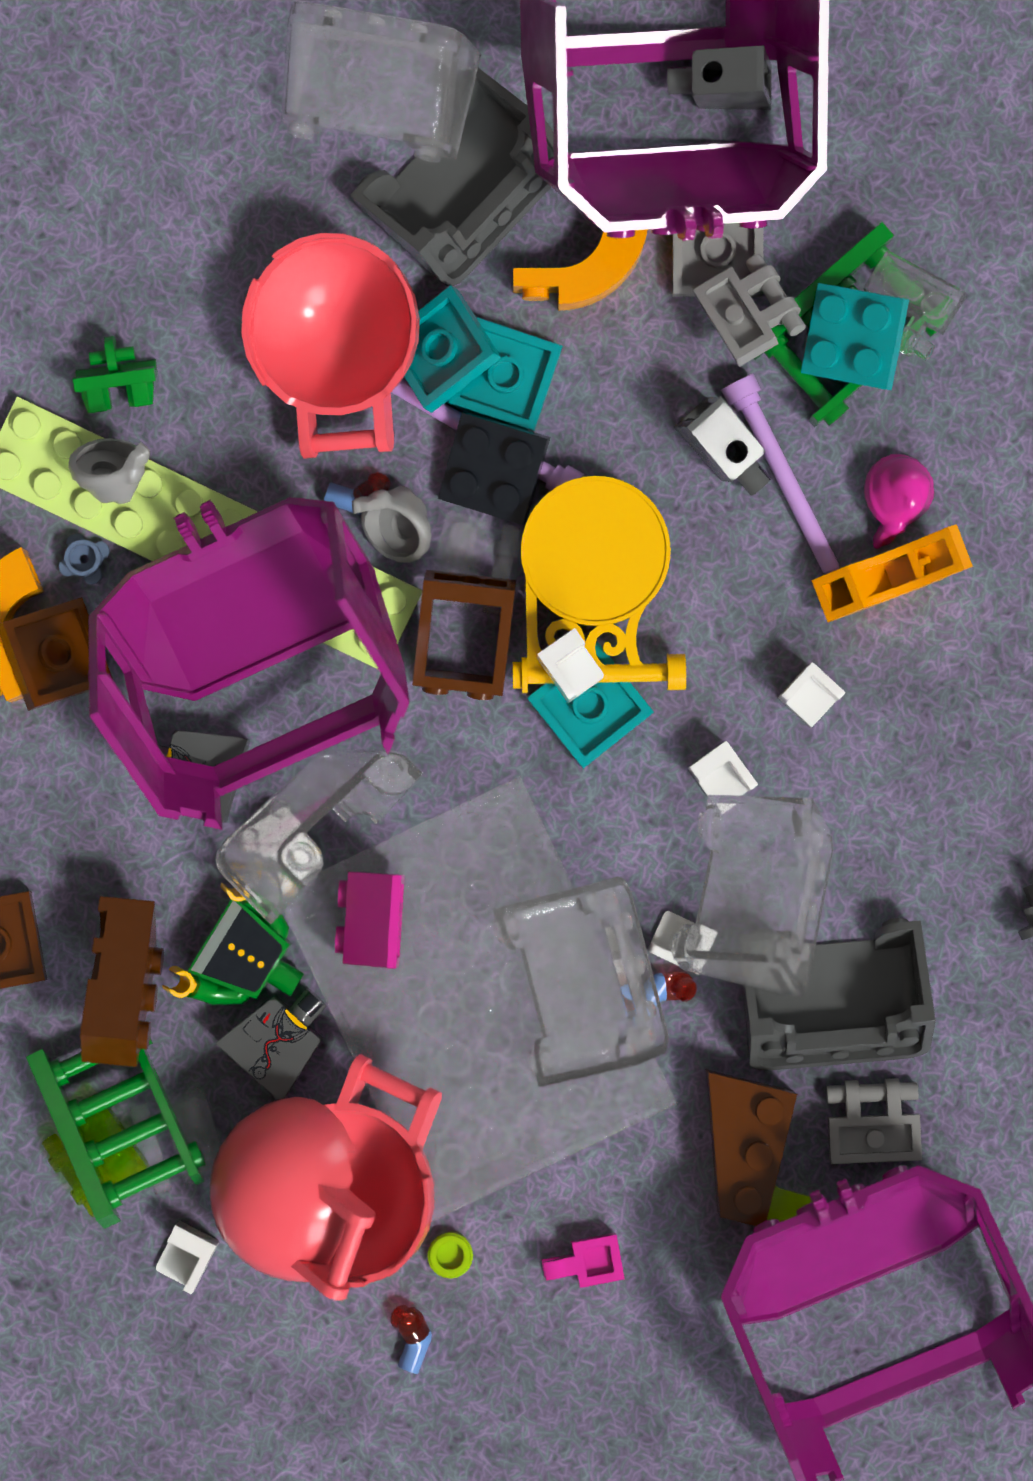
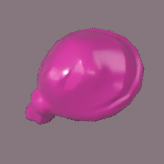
(897, 495)

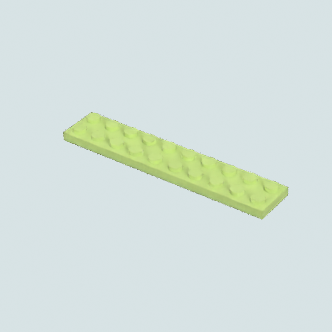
(35, 468)

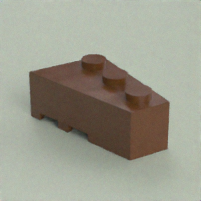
(121, 983)
(747, 1143)

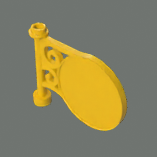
(595, 559)

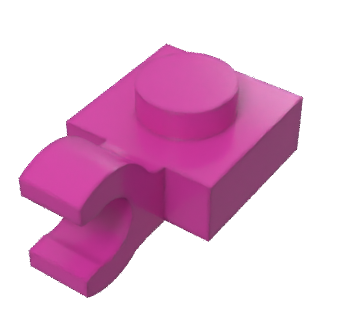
(593, 1260)

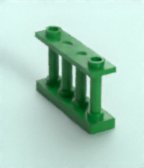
(868, 252)
(89, 1155)

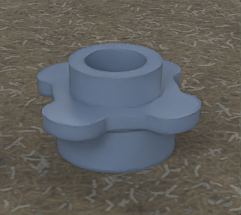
(76, 548)

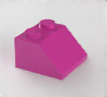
(371, 919)

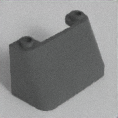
(462, 206)
(858, 1008)

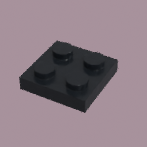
(494, 468)

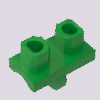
(97, 381)

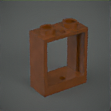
(472, 590)

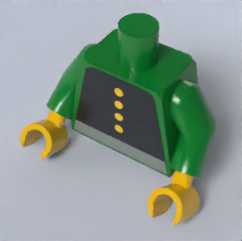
(239, 958)

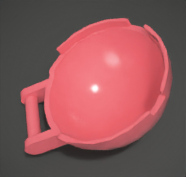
(332, 335)
(387, 1170)
(287, 1195)

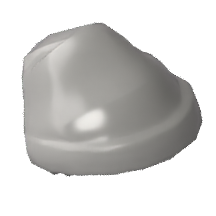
(109, 468)
(399, 519)

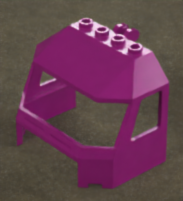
(685, 184)
(225, 614)
(853, 1243)

